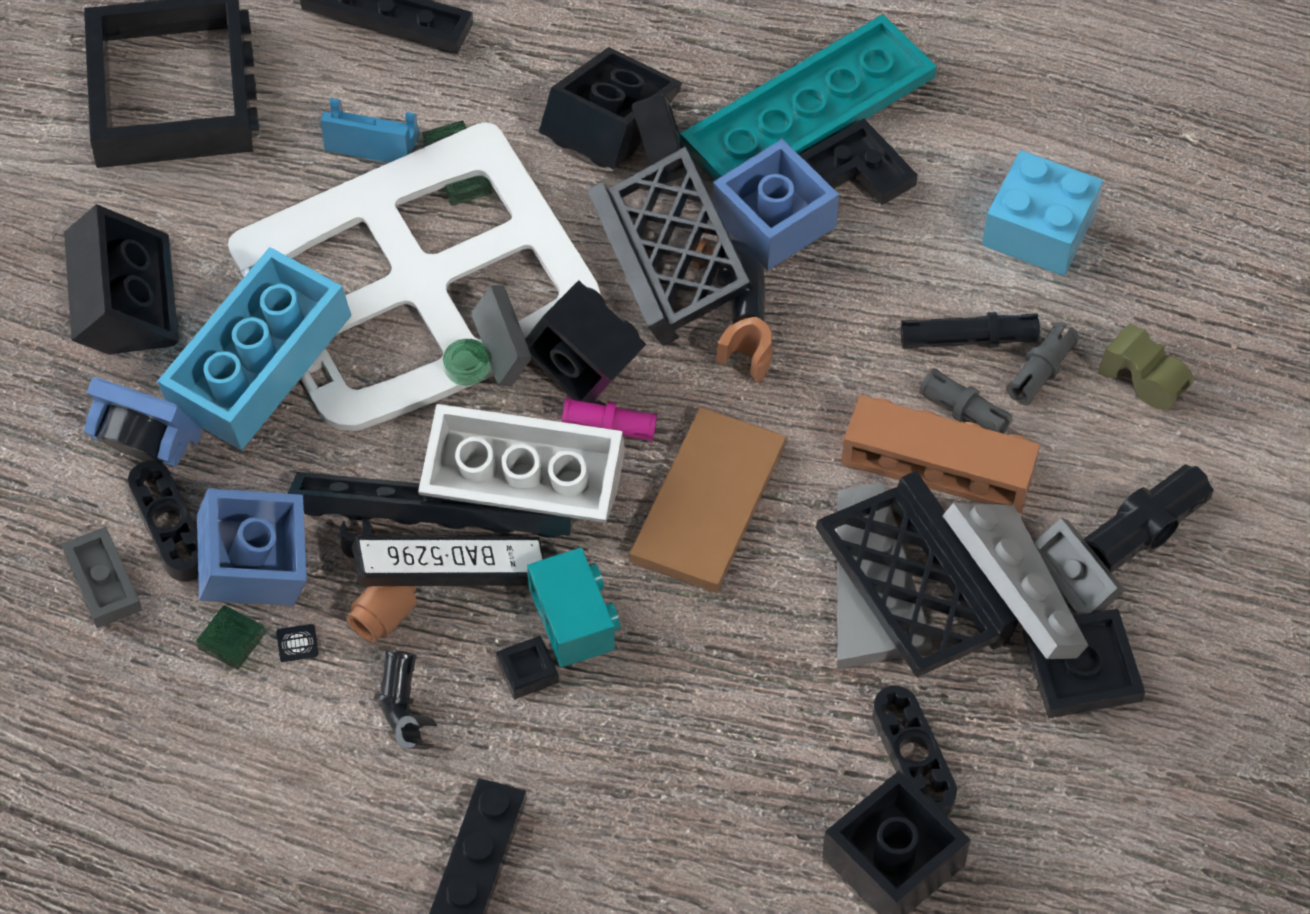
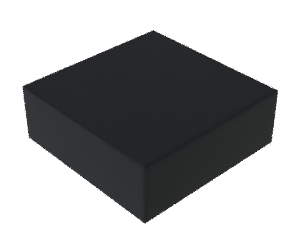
(527, 667)

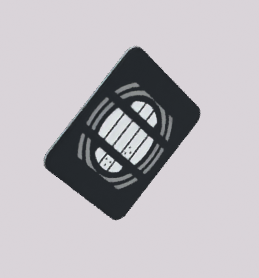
(297, 643)

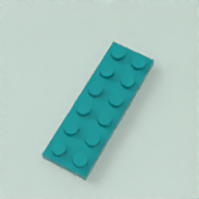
(813, 98)

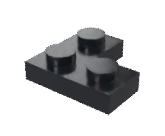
(864, 155)

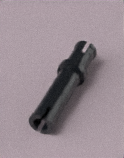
(978, 330)

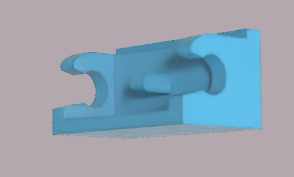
(367, 135)

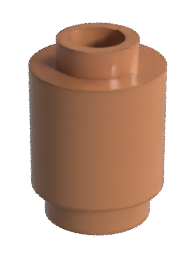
(380, 610)

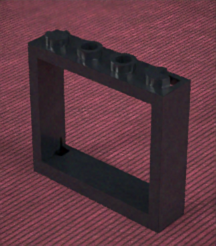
(177, 138)

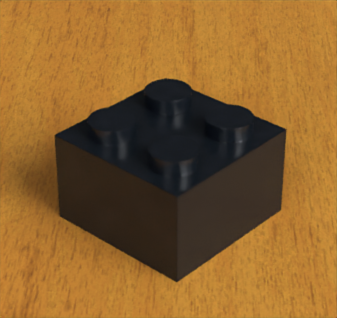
(583, 343)
(895, 847)

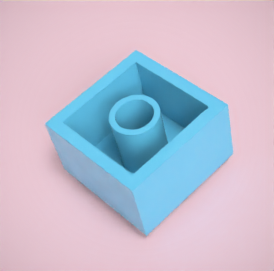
(1042, 212)

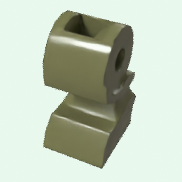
(1155, 376)

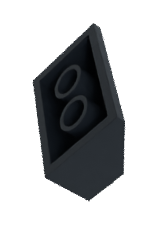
(119, 284)

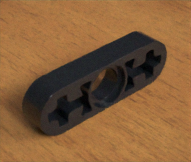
(150, 510)
(918, 732)

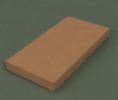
(708, 500)

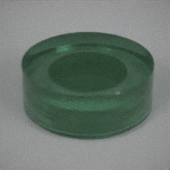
(466, 362)

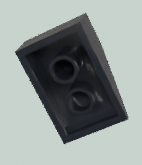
(594, 106)

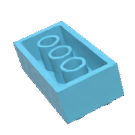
(255, 347)

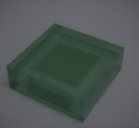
(230, 637)

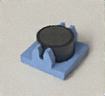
(139, 423)

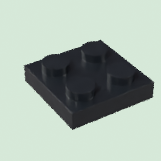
(1096, 680)

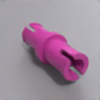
(631, 422)

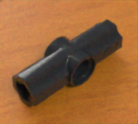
(1150, 516)

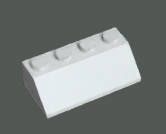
(522, 463)

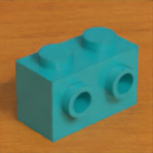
(572, 607)

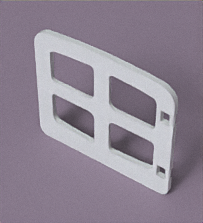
(417, 276)

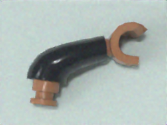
(748, 329)

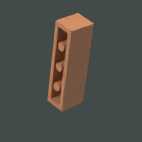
(944, 452)

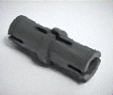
(1042, 363)
(964, 402)

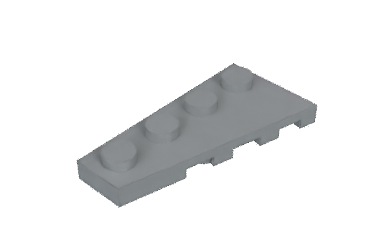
(1018, 573)
(859, 633)

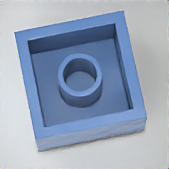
(775, 203)
(251, 547)

